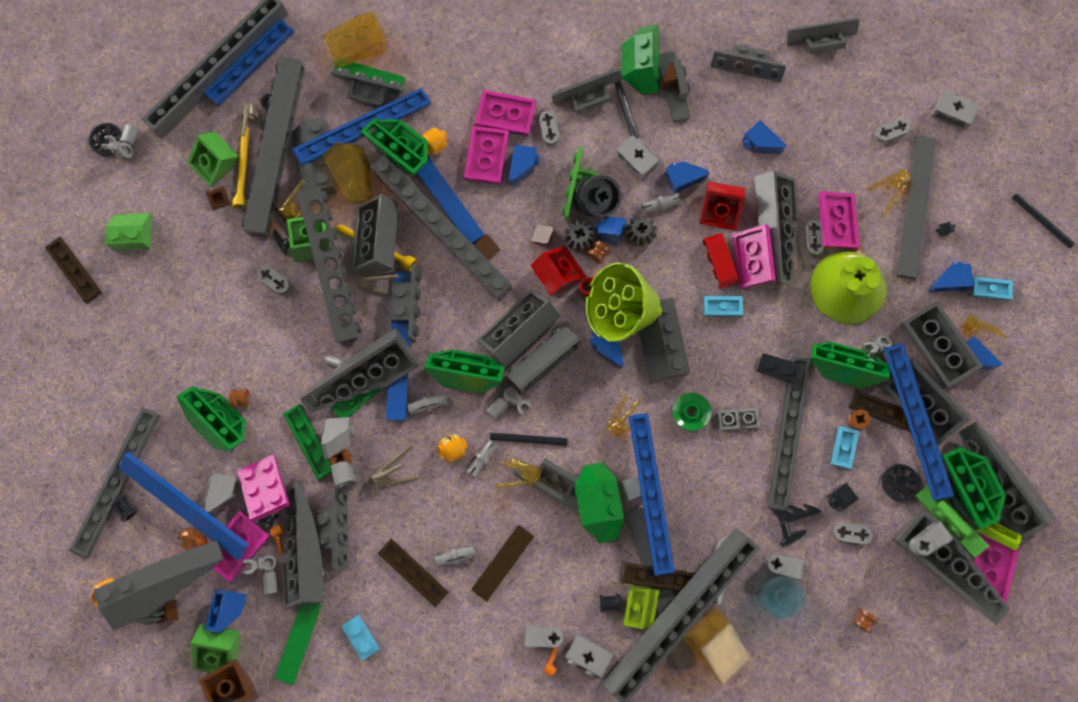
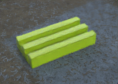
(1002, 535)

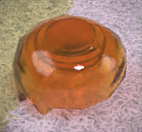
(189, 535)

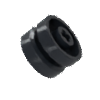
(597, 196)

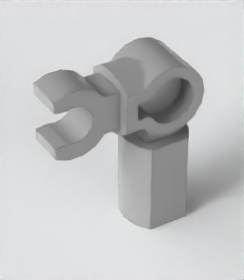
(123, 148)
(877, 346)
(501, 404)
(264, 564)

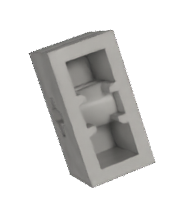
(945, 110)
(639, 166)
(582, 645)

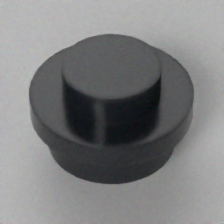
(946, 228)

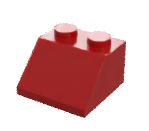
(722, 205)
(557, 270)

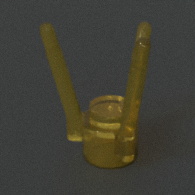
(898, 180)
(288, 208)
(974, 325)
(617, 425)
(530, 472)

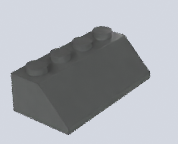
(316, 173)
(375, 236)
(519, 328)
(664, 345)
(941, 345)
(543, 360)
(942, 409)

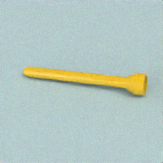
(240, 198)
(406, 261)

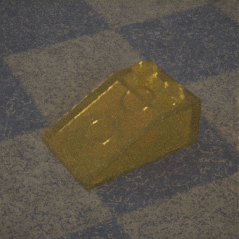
(356, 40)
(350, 170)
(717, 645)

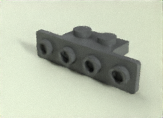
(823, 36)
(748, 62)
(366, 89)
(589, 92)
(678, 95)
(405, 302)
(556, 484)
(333, 528)

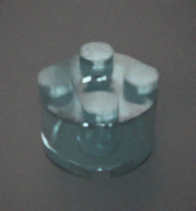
(792, 596)

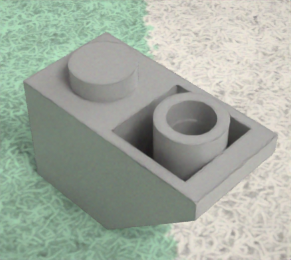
(221, 492)

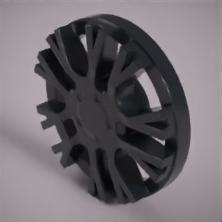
(101, 139)
(900, 482)

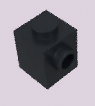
(841, 497)

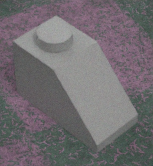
(336, 436)

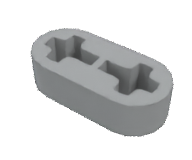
(553, 128)
(894, 134)
(809, 238)
(276, 277)
(851, 538)

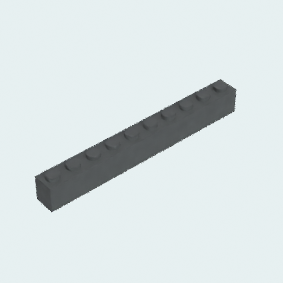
(191, 87)
(274, 147)
(441, 228)
(680, 616)

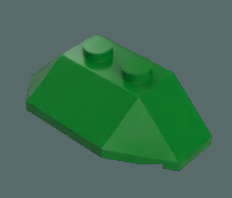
(641, 60)
(398, 143)
(848, 365)
(464, 370)
(213, 418)
(975, 486)
(599, 503)

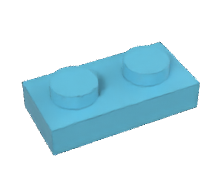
(992, 288)
(723, 306)
(844, 447)
(360, 637)

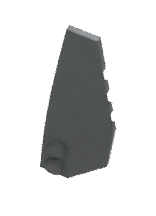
(778, 208)
(367, 370)
(1023, 507)
(304, 569)
(955, 569)
(152, 586)

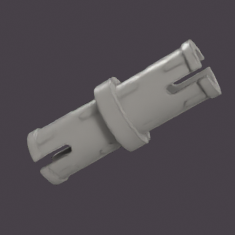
(661, 203)
(427, 403)
(482, 458)
(455, 556)

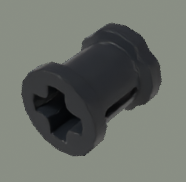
(123, 508)
(610, 603)

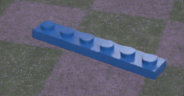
(249, 62)

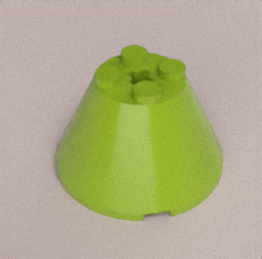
(848, 287)
(621, 303)

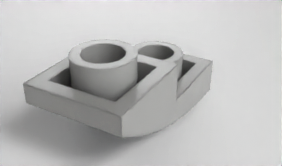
(739, 419)

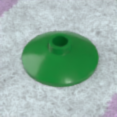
(698, 404)

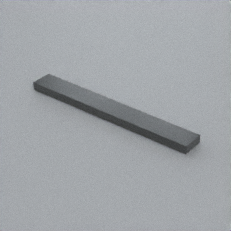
(916, 207)
(788, 437)
(113, 484)
(682, 653)

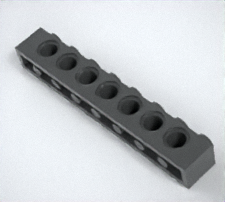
(306, 200)

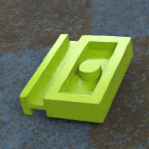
(640, 607)

